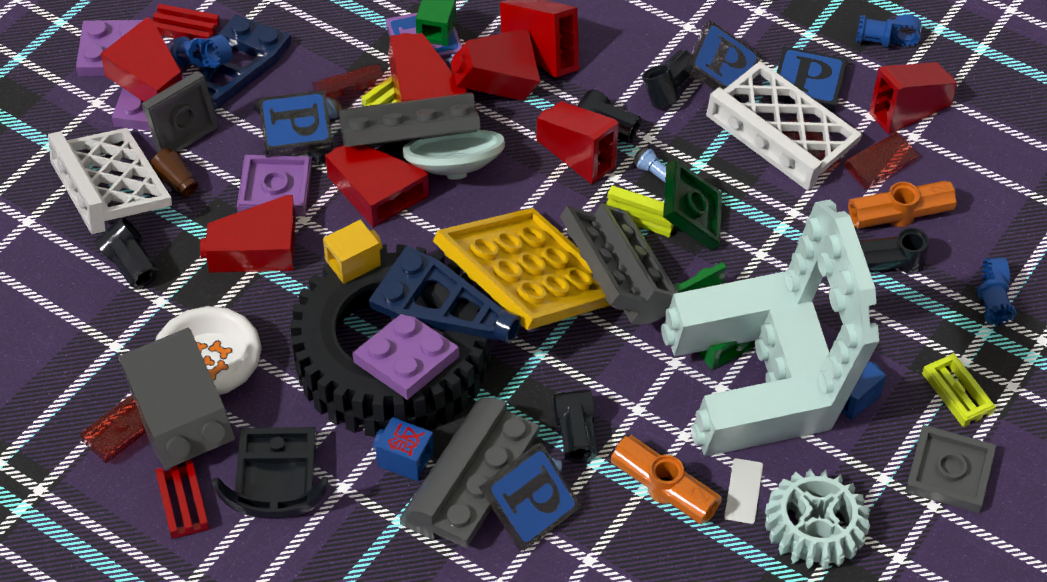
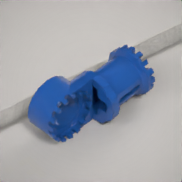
(888, 31)
(206, 56)
(994, 291)

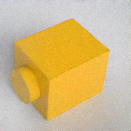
(352, 251)

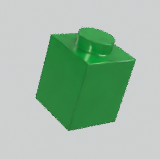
(436, 20)

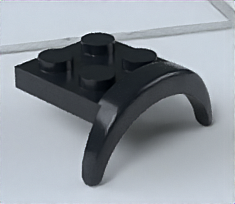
(274, 473)

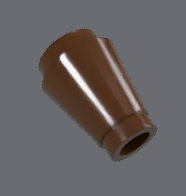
(174, 172)

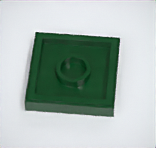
(692, 204)

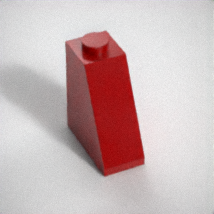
(551, 31)
(141, 62)
(498, 65)
(419, 69)
(910, 94)
(580, 139)
(376, 181)
(252, 239)

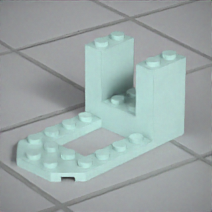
(803, 379)

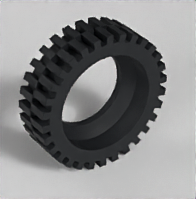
(353, 393)

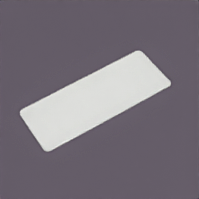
(743, 491)

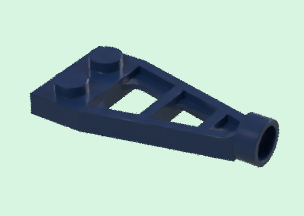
(251, 38)
(409, 278)

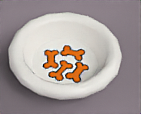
(225, 342)

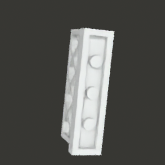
(767, 136)
(83, 182)

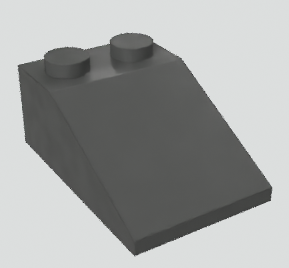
(176, 398)

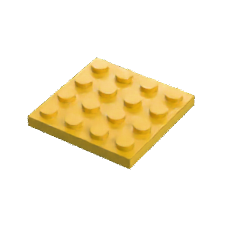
(524, 266)

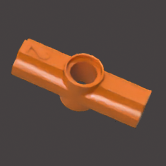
(902, 204)
(683, 489)

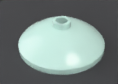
(454, 153)

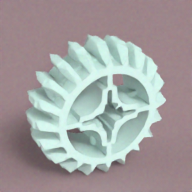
(818, 532)

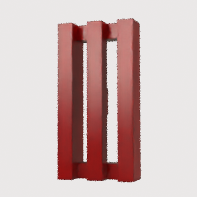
(185, 22)
(176, 474)

